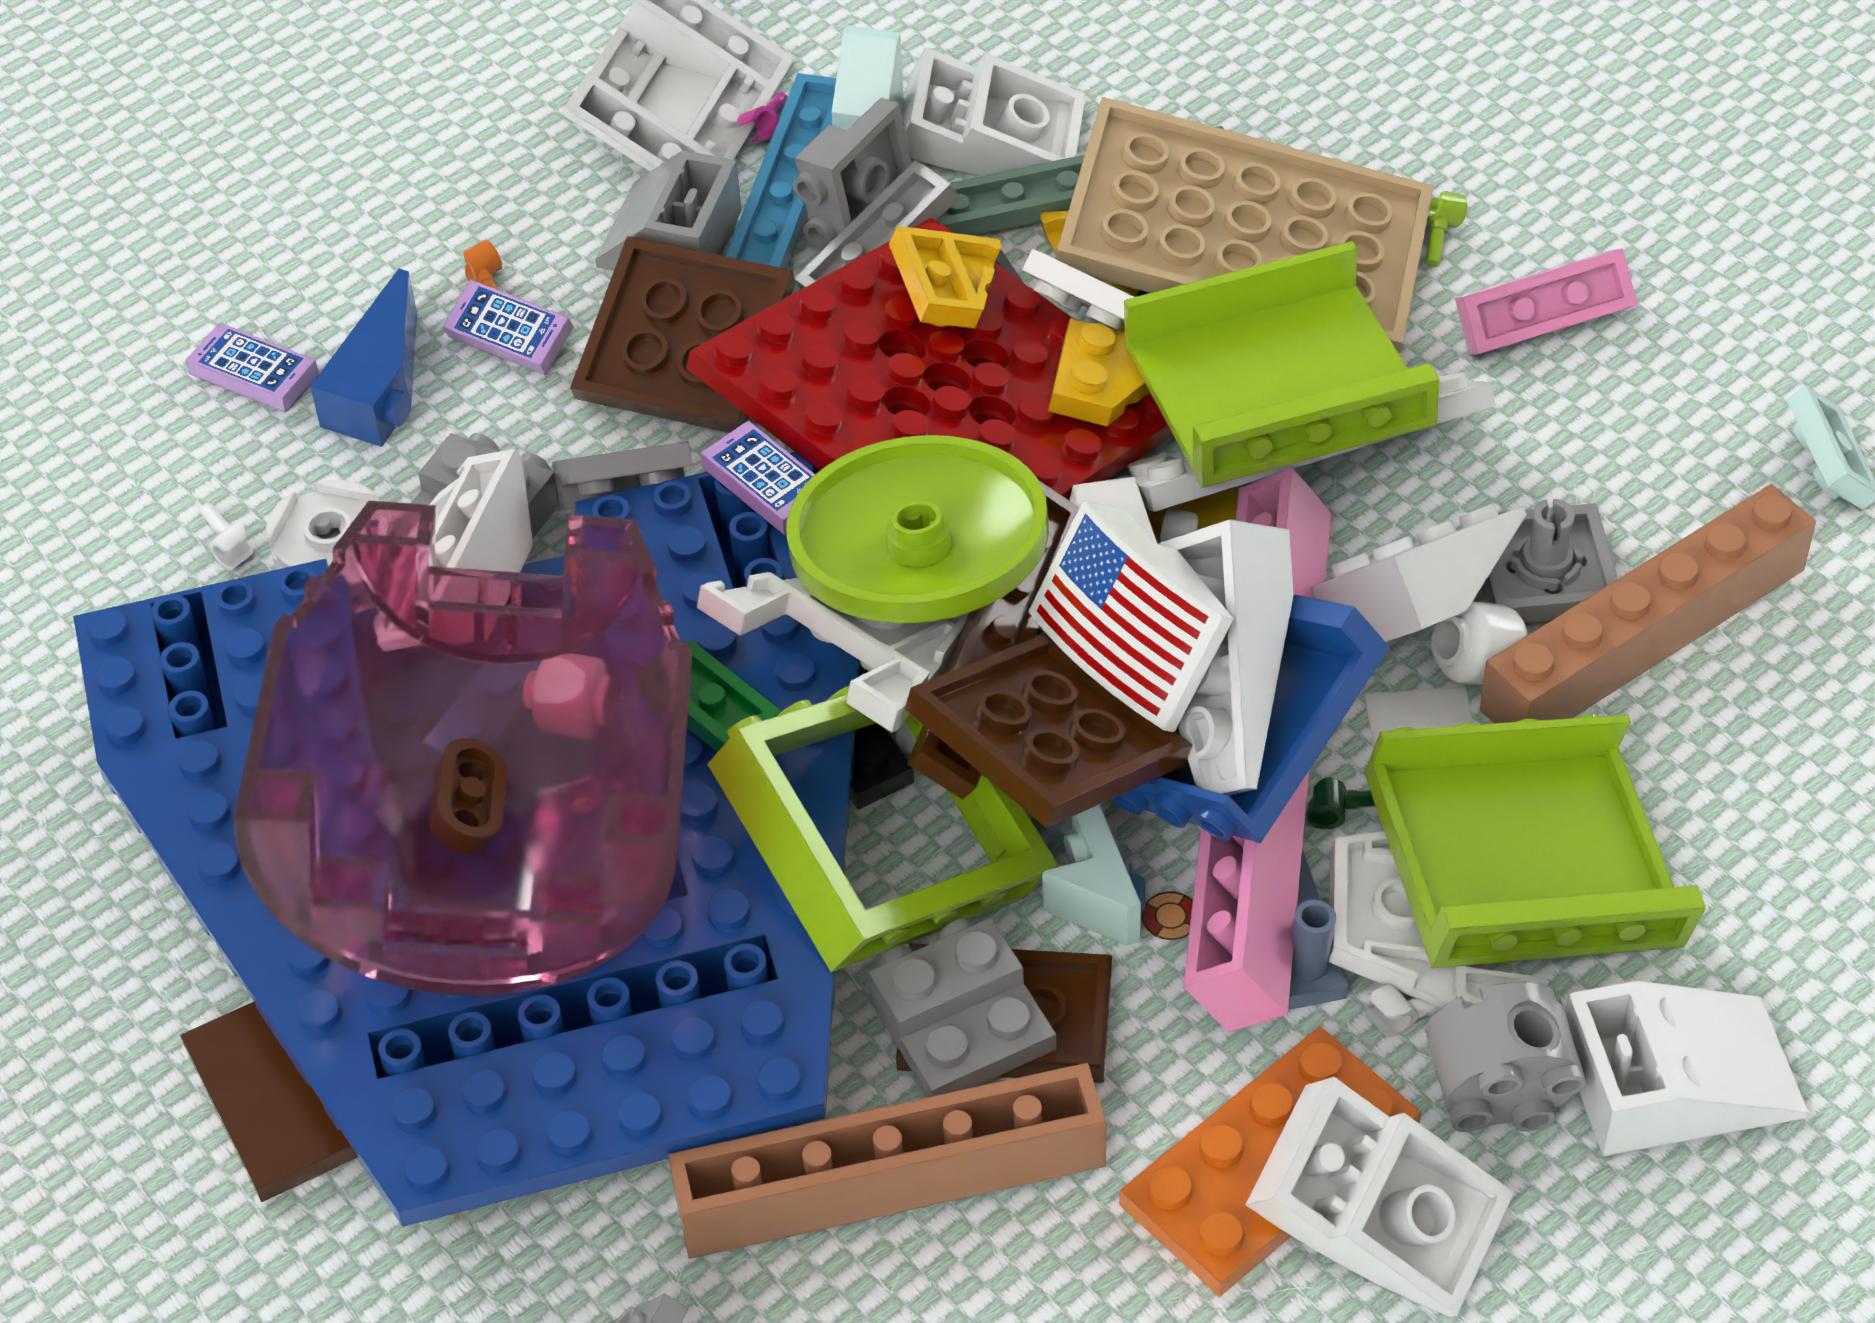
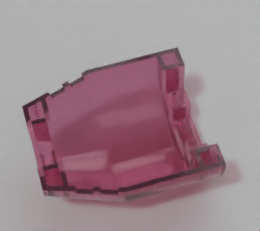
(397, 661)

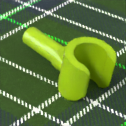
(1443, 213)

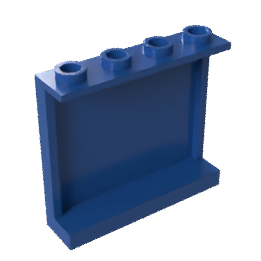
(1321, 673)

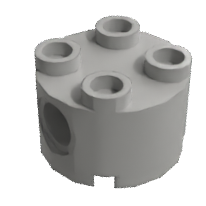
(1505, 1057)

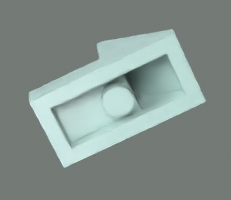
(1095, 883)

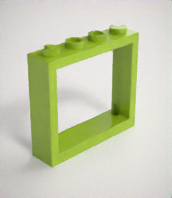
(809, 871)

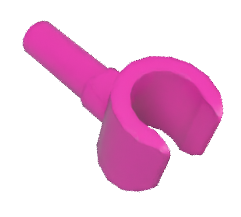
(764, 118)

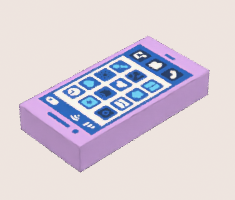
(508, 327)
(252, 367)
(757, 472)

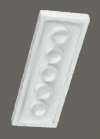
(1174, 482)

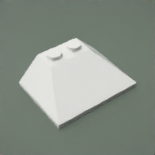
(677, 82)

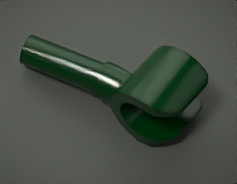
(1331, 799)

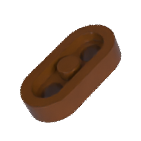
(468, 796)

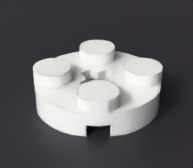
(296, 521)

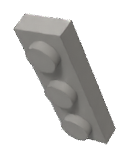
(906, 202)

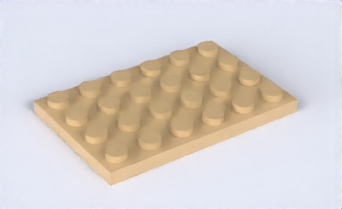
(1194, 201)

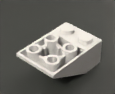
(1427, 582)
(1678, 1064)

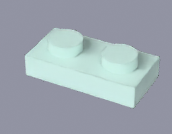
(1829, 438)

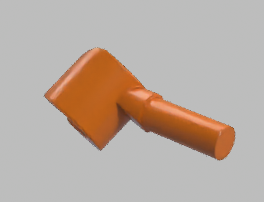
(482, 262)

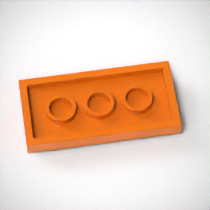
(1200, 1186)

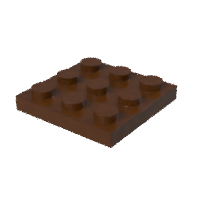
(655, 313)
(1045, 730)

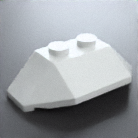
(484, 515)

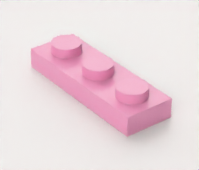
(1546, 301)

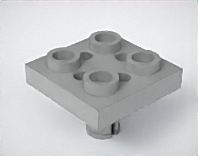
(1549, 555)

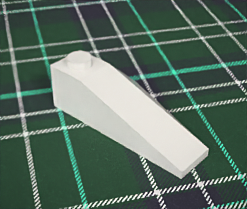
(1232, 707)

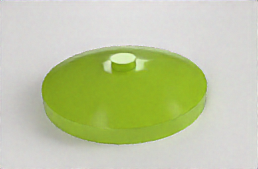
(917, 529)

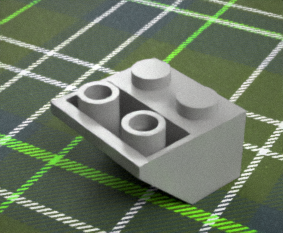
(681, 203)

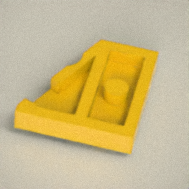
(945, 273)

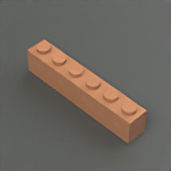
(1650, 612)
(888, 1160)

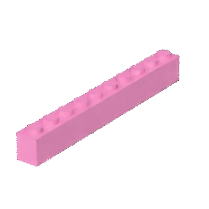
(1245, 888)

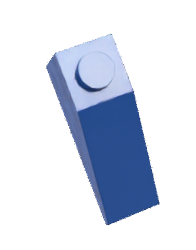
(370, 376)

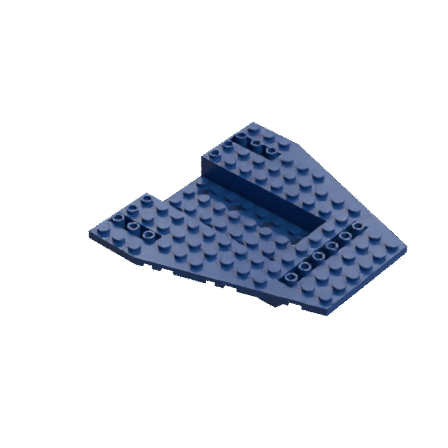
(477, 1100)

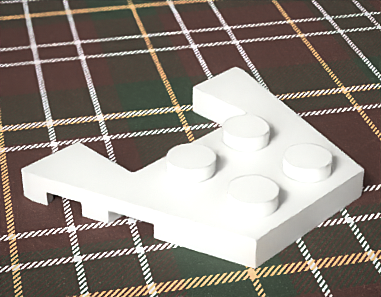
(891, 652)
(1378, 931)

